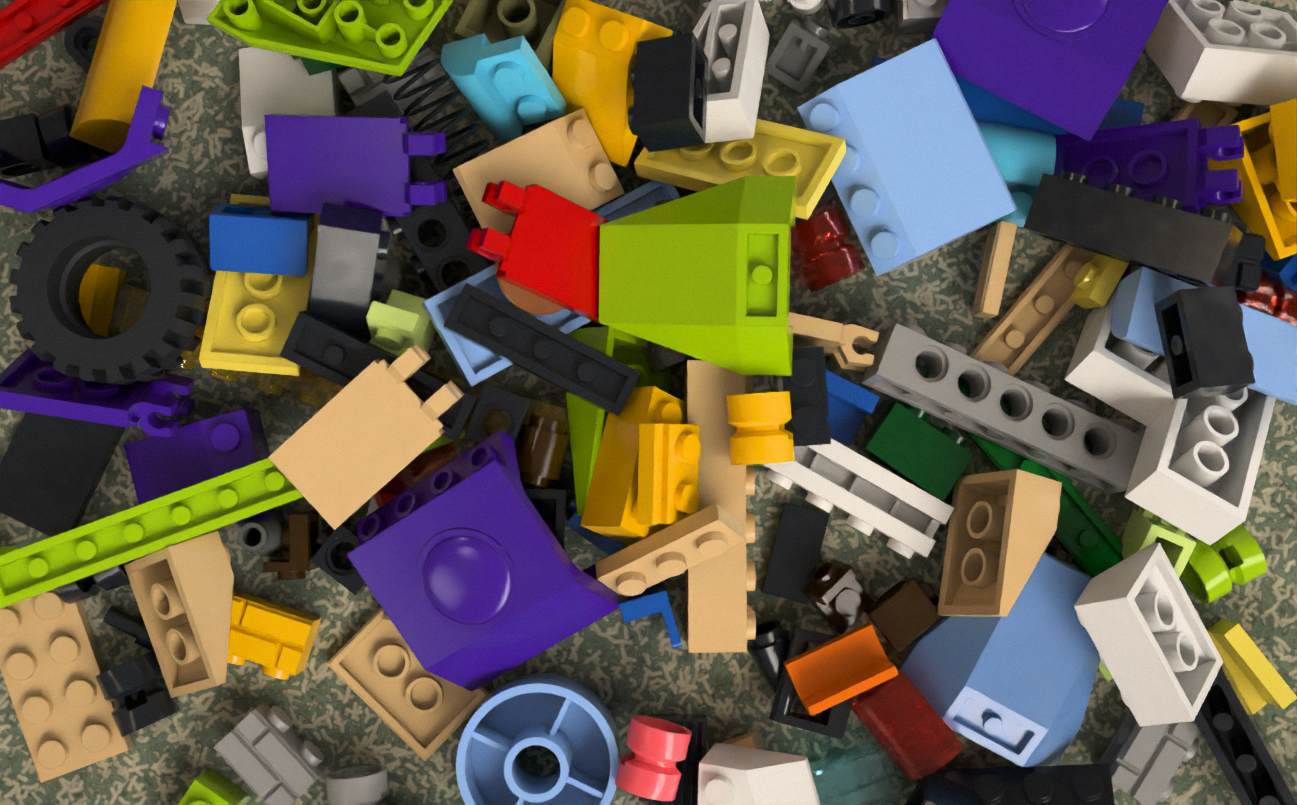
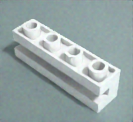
(866, 493)

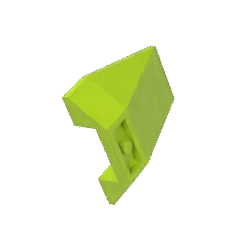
(351, 33)
(707, 274)

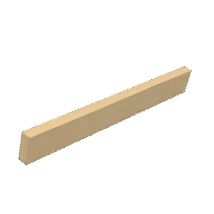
(1048, 295)

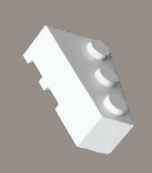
(737, 49)

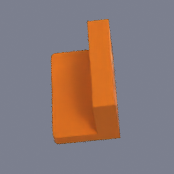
(839, 669)

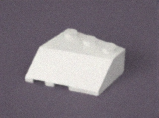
(1226, 53)
(754, 777)

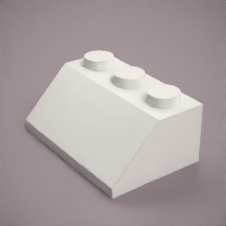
(1150, 638)

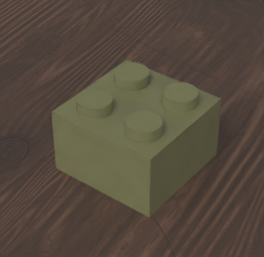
(513, 18)

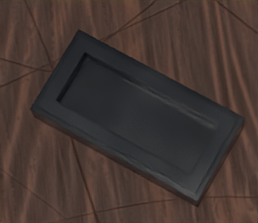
(794, 552)

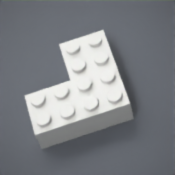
(1195, 452)

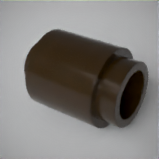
(541, 450)

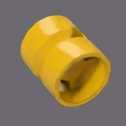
(760, 428)

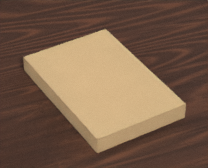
(399, 690)

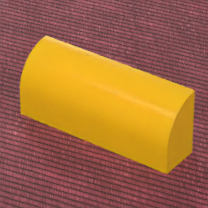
(122, 63)

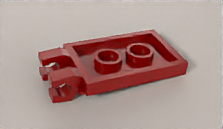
(549, 247)

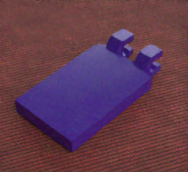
(1159, 160)
(348, 163)
(40, 389)

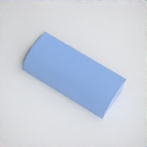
(1268, 338)

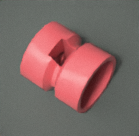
(651, 764)

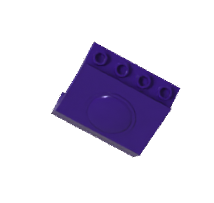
(1049, 54)
(147, 123)
(475, 569)

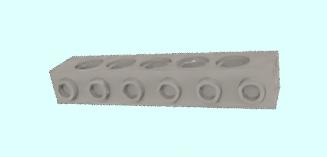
(1112, 441)

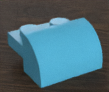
(503, 83)
(1021, 159)

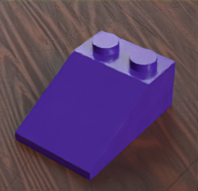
(196, 453)

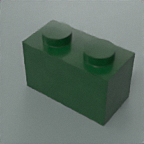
(917, 449)

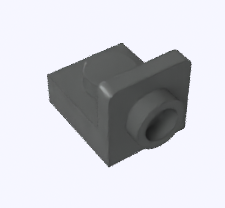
(799, 52)

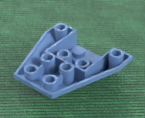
(1014, 678)

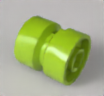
(1228, 560)

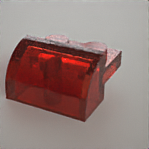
(906, 727)

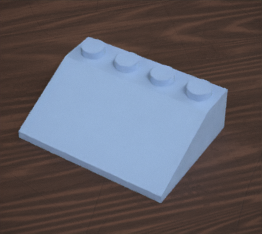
(912, 157)

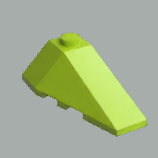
(587, 420)

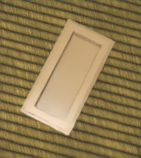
(994, 270)

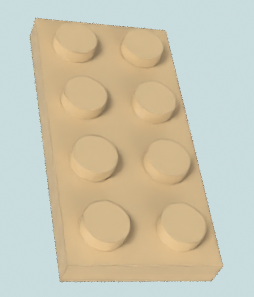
(51, 680)

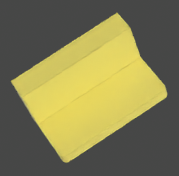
(1249, 667)

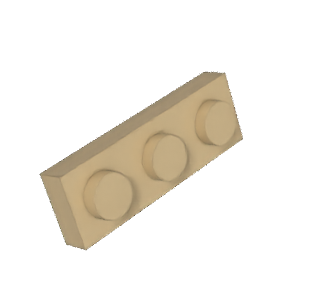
(670, 551)

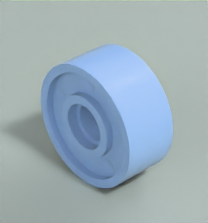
(546, 713)

